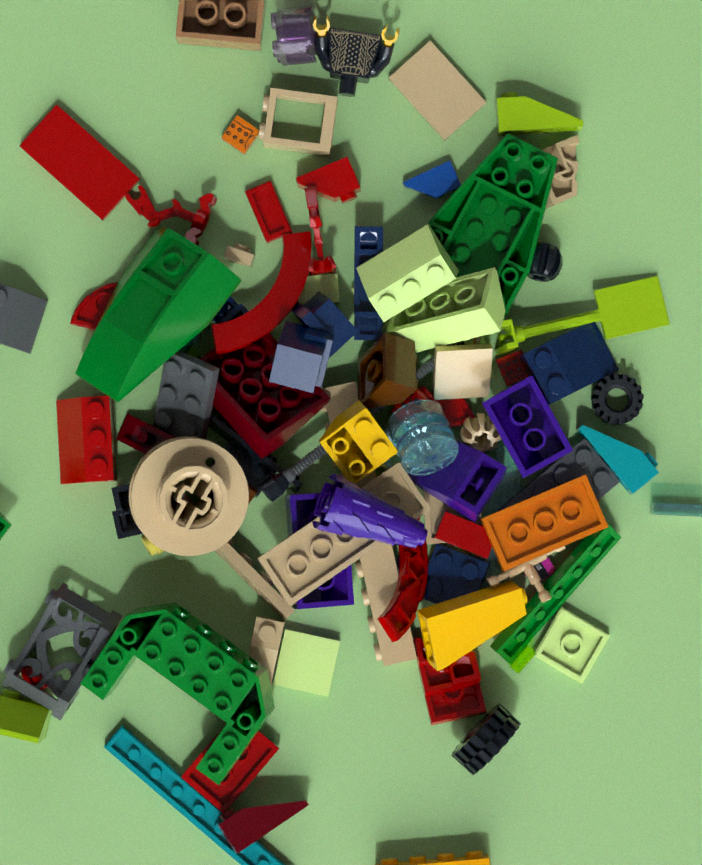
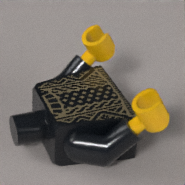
(352, 54)

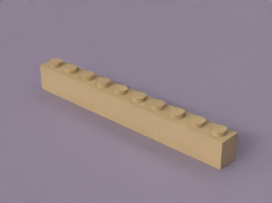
(379, 564)

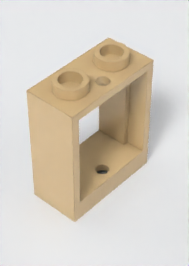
(326, 138)

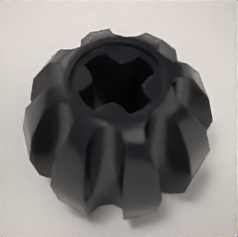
(546, 263)

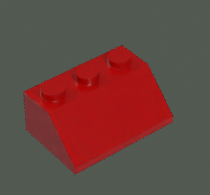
(86, 440)

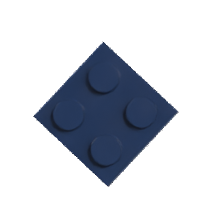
(453, 574)

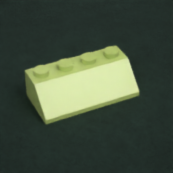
(454, 313)

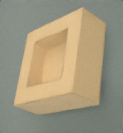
(240, 255)

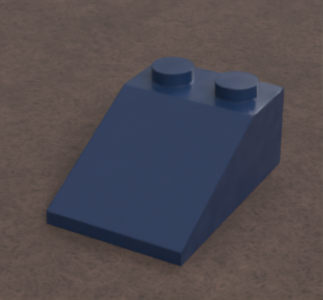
(569, 362)

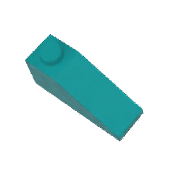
(626, 462)

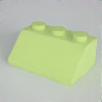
(406, 272)

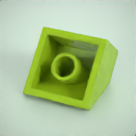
(23, 717)

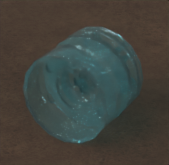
(422, 437)

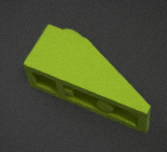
(527, 116)

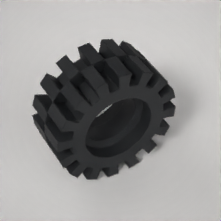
(634, 394)

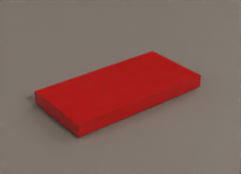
(79, 162)

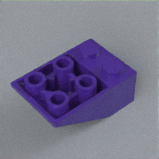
(465, 482)

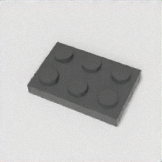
(186, 396)

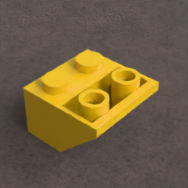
(357, 443)

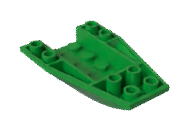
(498, 214)
(154, 311)

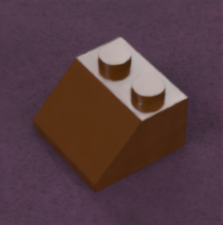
(387, 372)

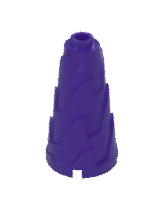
(362, 514)

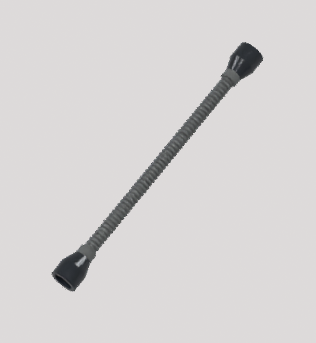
(277, 484)

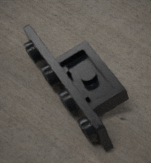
(254, 467)

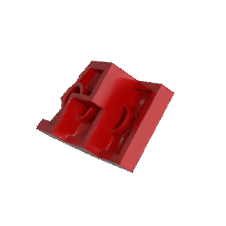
(453, 691)

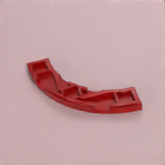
(276, 304)
(408, 592)

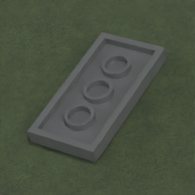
(579, 462)

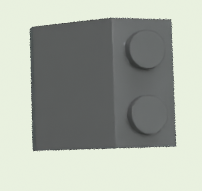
(19, 318)

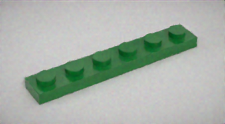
(560, 586)

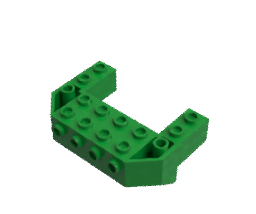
(198, 664)

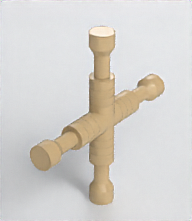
(531, 573)

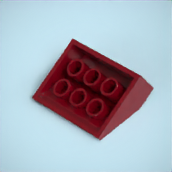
(258, 409)

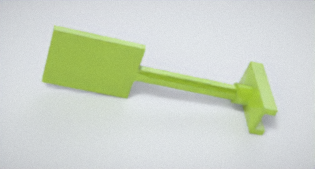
(620, 310)

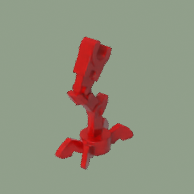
(199, 219)
(320, 266)

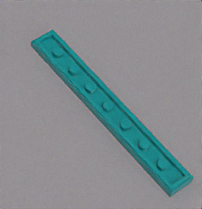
(181, 795)

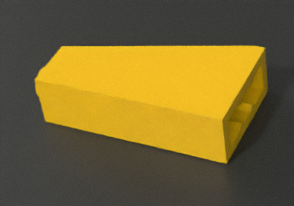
(468, 621)

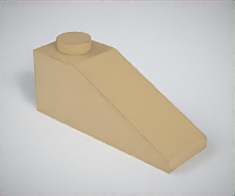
(266, 642)

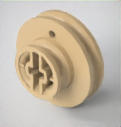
(160, 478)

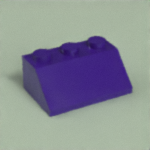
(527, 426)

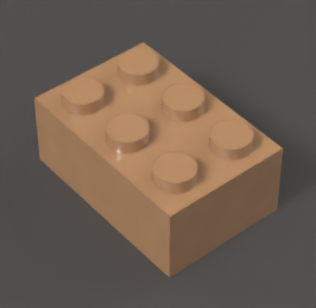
(221, 23)

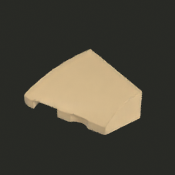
(564, 182)

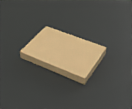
(437, 90)

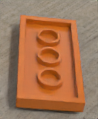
(544, 523)

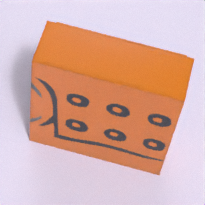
(240, 135)

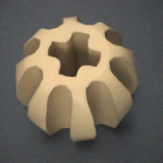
(480, 433)

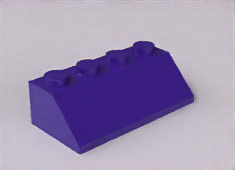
(339, 588)

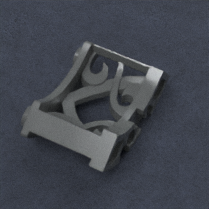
(64, 690)

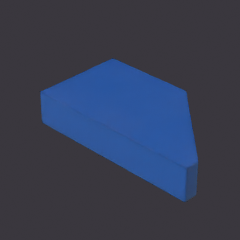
(435, 181)

